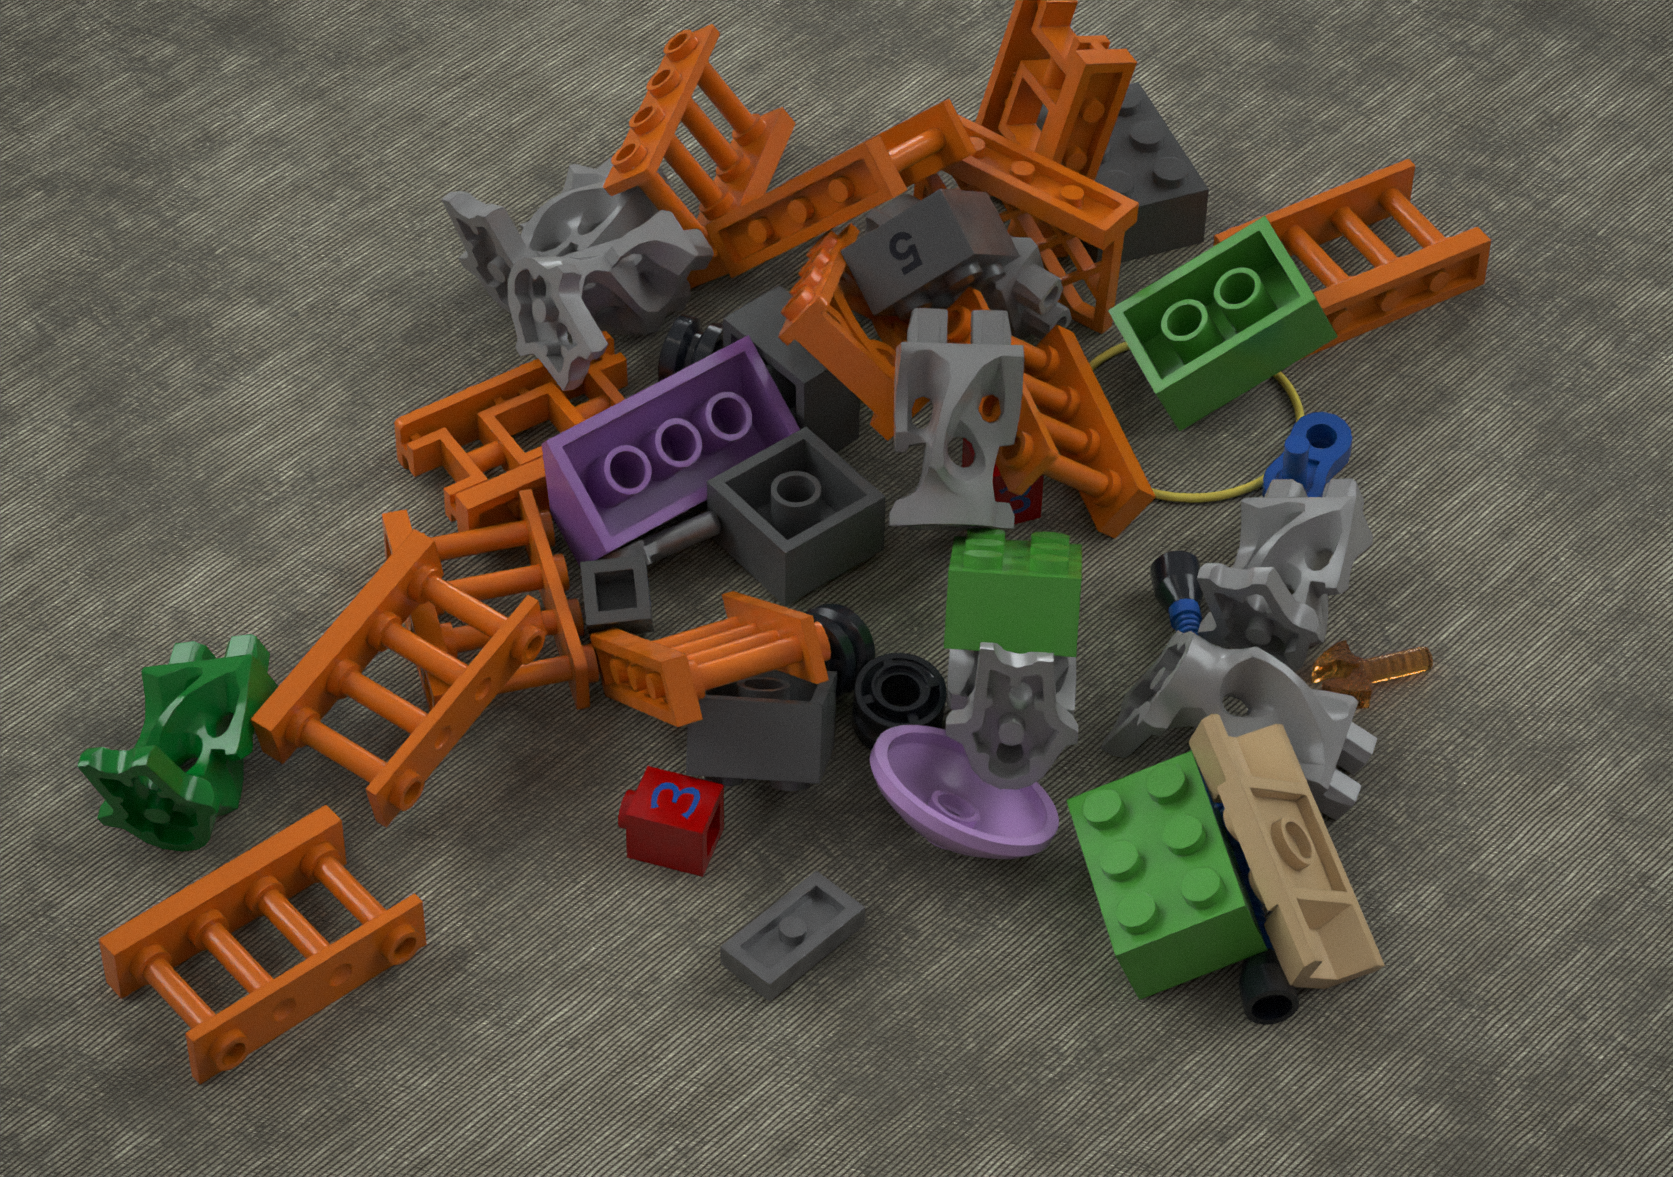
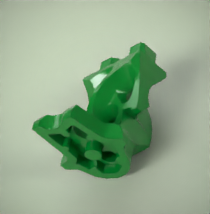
(191, 711)

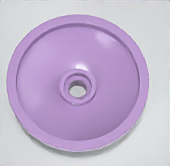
(950, 805)

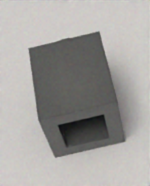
(617, 595)

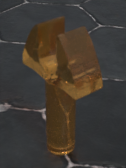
(1359, 673)

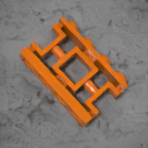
(1070, 75)
(493, 414)

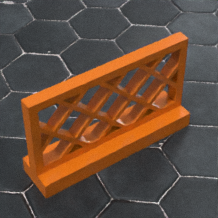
(1059, 196)

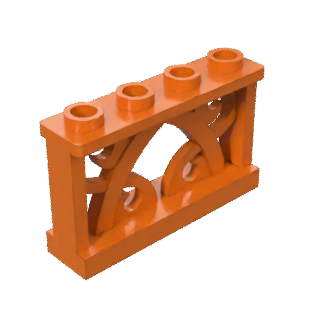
(825, 326)

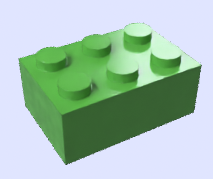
(1222, 323)
(1014, 592)
(1165, 876)

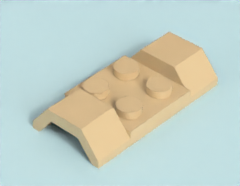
(1289, 852)

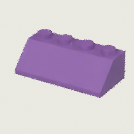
(660, 448)

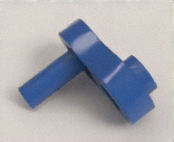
(1303, 458)

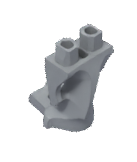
(565, 224)
(629, 277)
(1024, 292)
(955, 382)
(1281, 548)
(1195, 678)
(1011, 711)

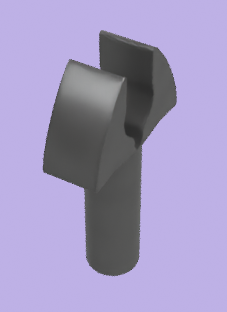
(672, 539)

